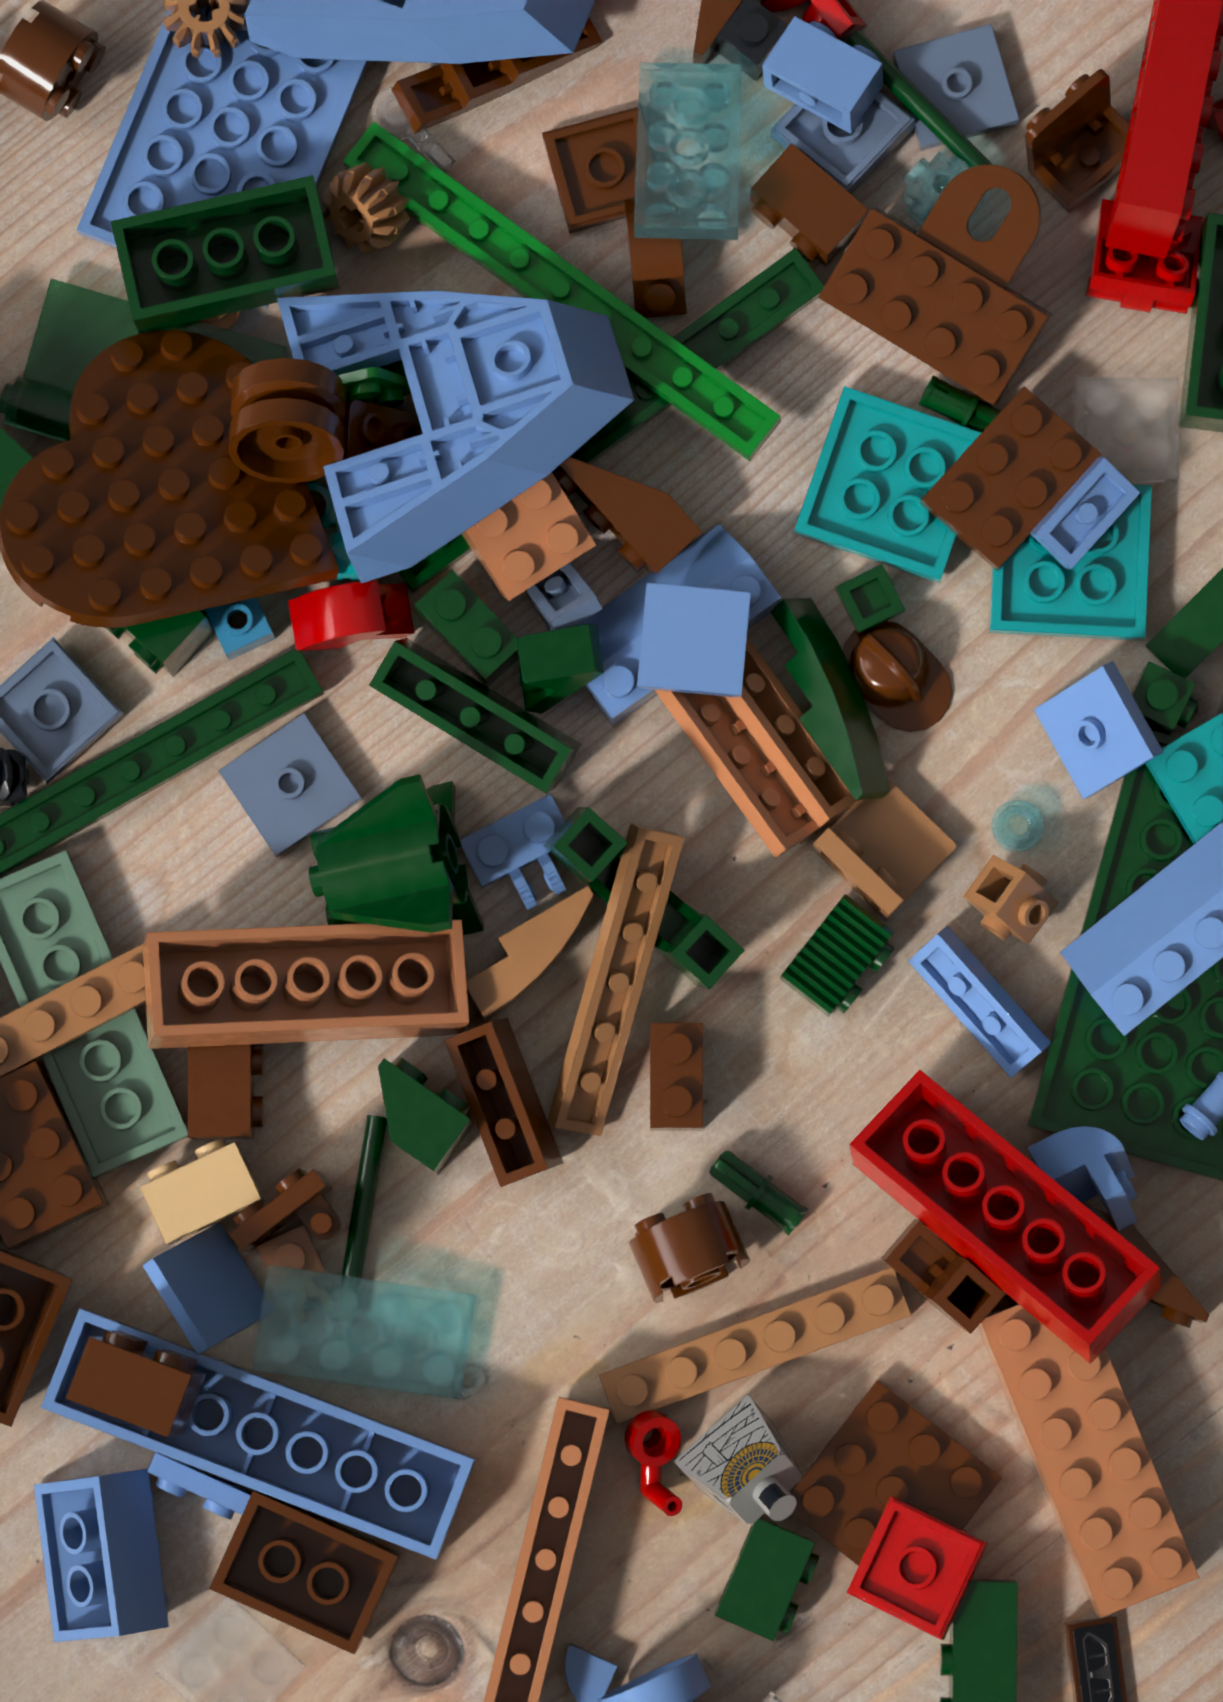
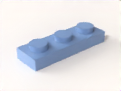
(979, 1001)

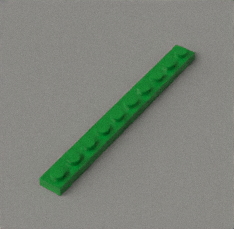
(542, 274)

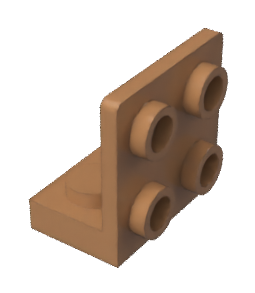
(884, 849)

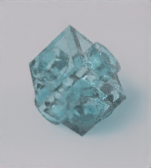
(926, 181)

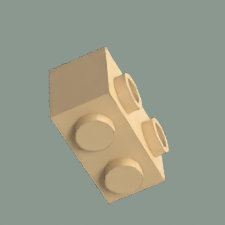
(201, 1191)

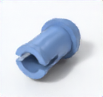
(1206, 1111)

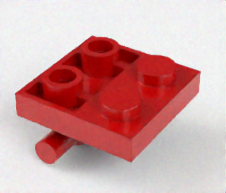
(1145, 280)

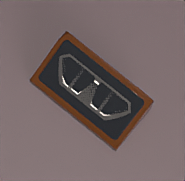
(1095, 1660)

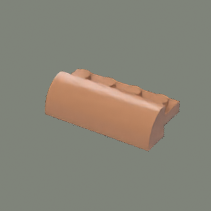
(764, 756)

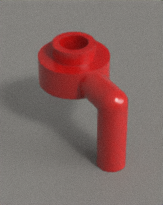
(653, 1454)

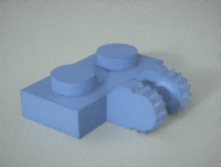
(514, 844)

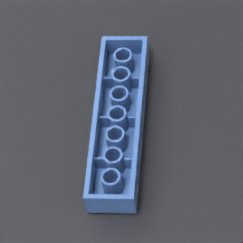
(290, 1446)

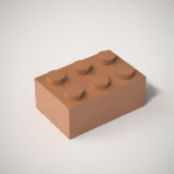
(529, 538)

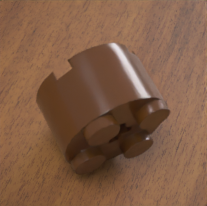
(48, 61)
(687, 1248)

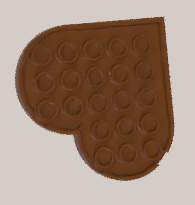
(145, 501)

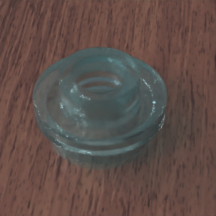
(1005, 837)

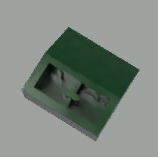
(418, 1119)

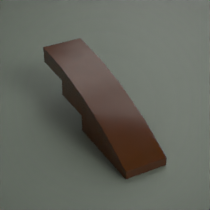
(458, 88)

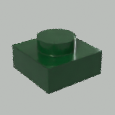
(870, 599)

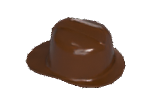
(899, 677)

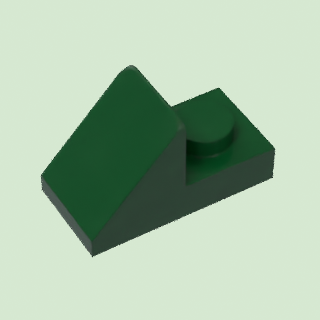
(557, 664)

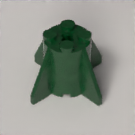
(396, 862)

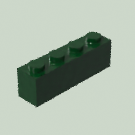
(475, 715)
(983, 1644)

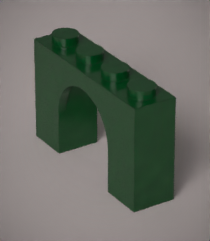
(684, 938)

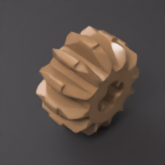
(190, 29)
(365, 208)

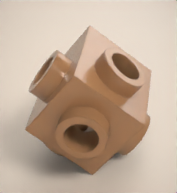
(1011, 899)

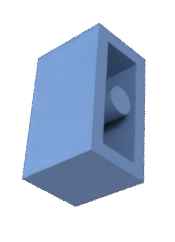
(823, 73)

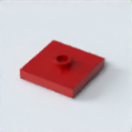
(917, 1567)

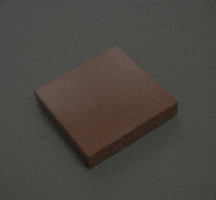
(594, 168)

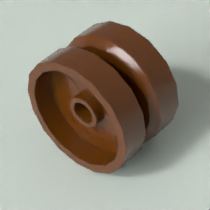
(287, 420)

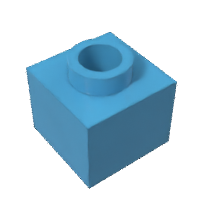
(240, 641)

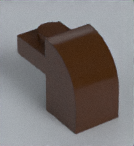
(655, 272)
(943, 1276)

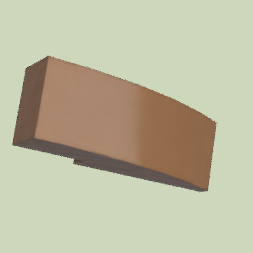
(530, 954)

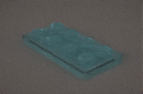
(688, 151)
(363, 1331)

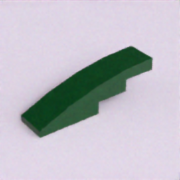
(1192, 631)
(838, 710)

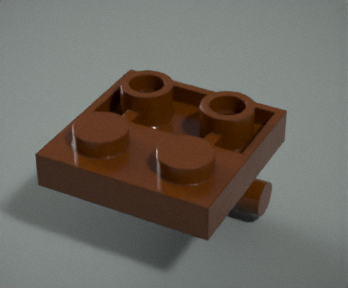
(299, 1196)

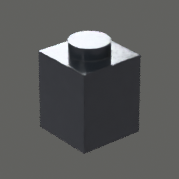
(750, 37)

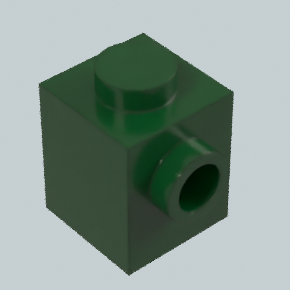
(1164, 698)

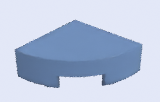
(587, 1674)

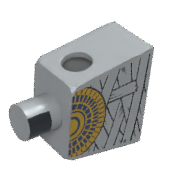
(744, 1465)

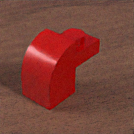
(350, 613)

